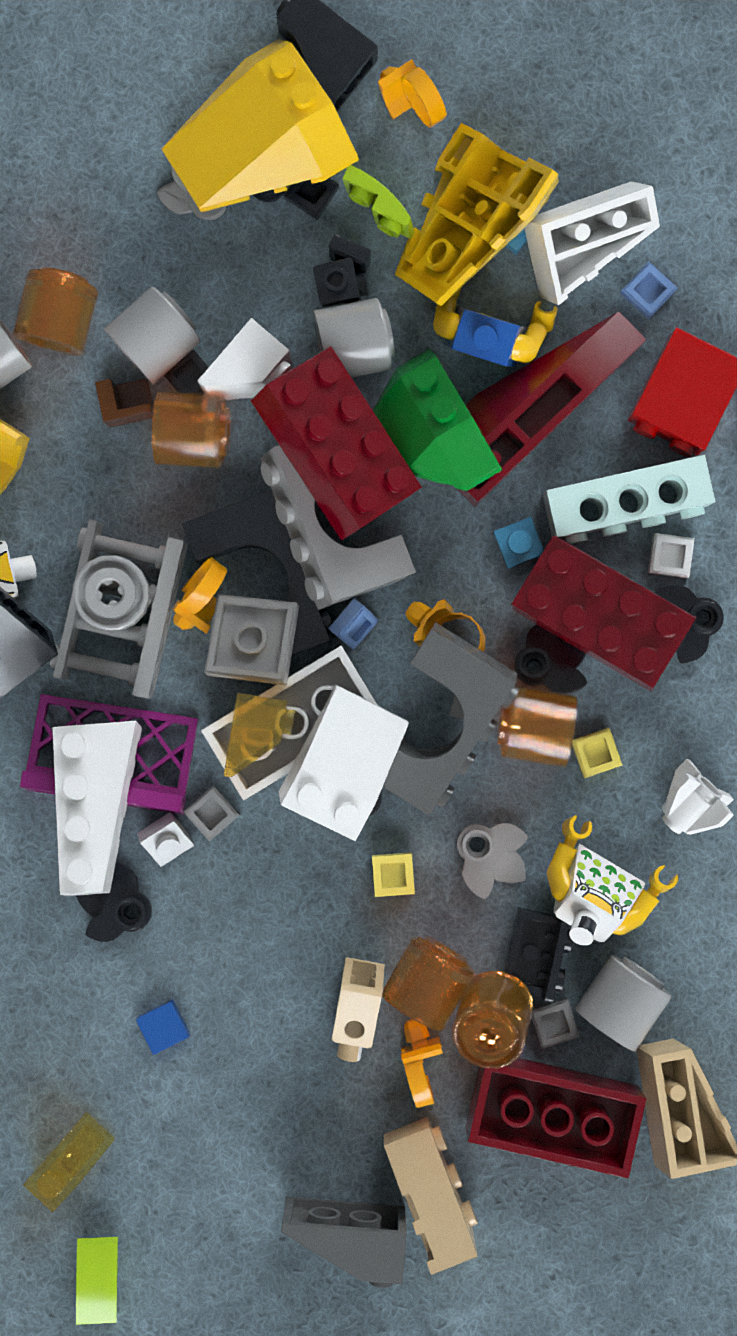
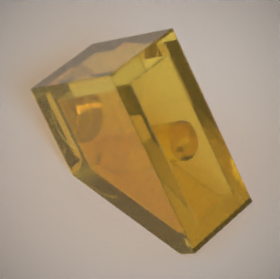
(256, 729)
(68, 1162)

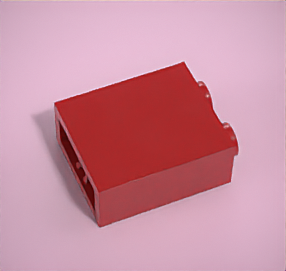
(685, 393)

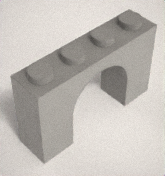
(330, 569)

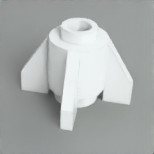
(695, 802)

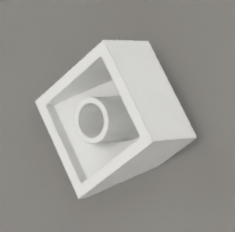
(246, 364)

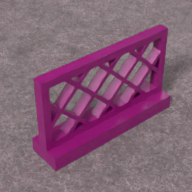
(140, 794)

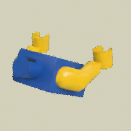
(490, 336)

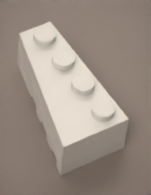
(91, 799)

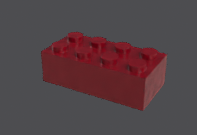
(335, 442)
(602, 613)
(557, 1115)

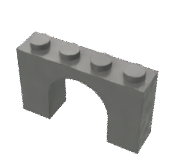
(482, 687)

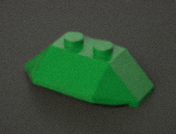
(434, 425)

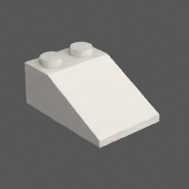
(343, 763)

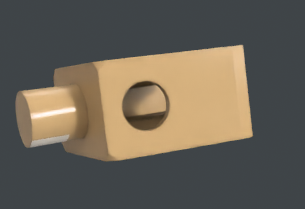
(357, 1007)

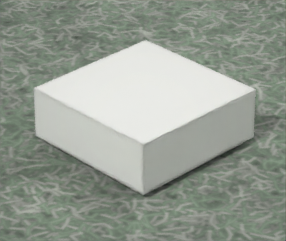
(671, 555)

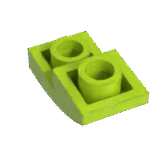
(386, 208)
(96, 1280)

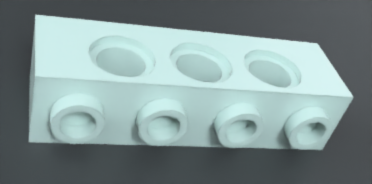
(686, 476)

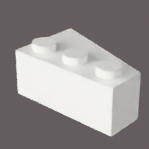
(586, 235)

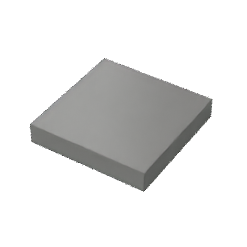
(252, 639)

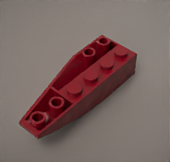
(537, 398)

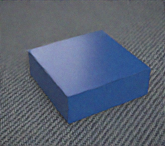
(163, 1027)

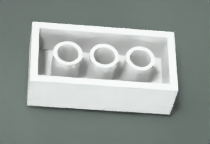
(307, 694)

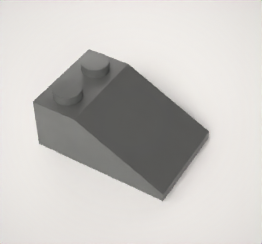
(354, 1236)

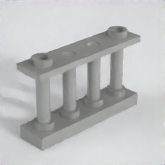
(149, 636)

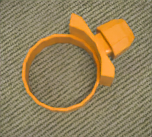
(411, 88)
(198, 600)
(425, 617)
(413, 1058)

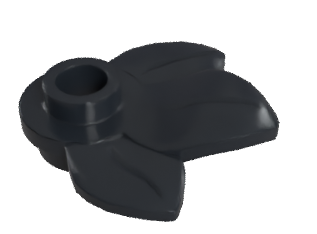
(697, 638)
(557, 662)
(109, 908)

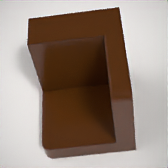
(124, 402)

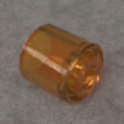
(55, 311)
(190, 430)
(538, 727)
(428, 982)
(493, 1020)

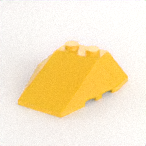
(260, 132)
(473, 214)

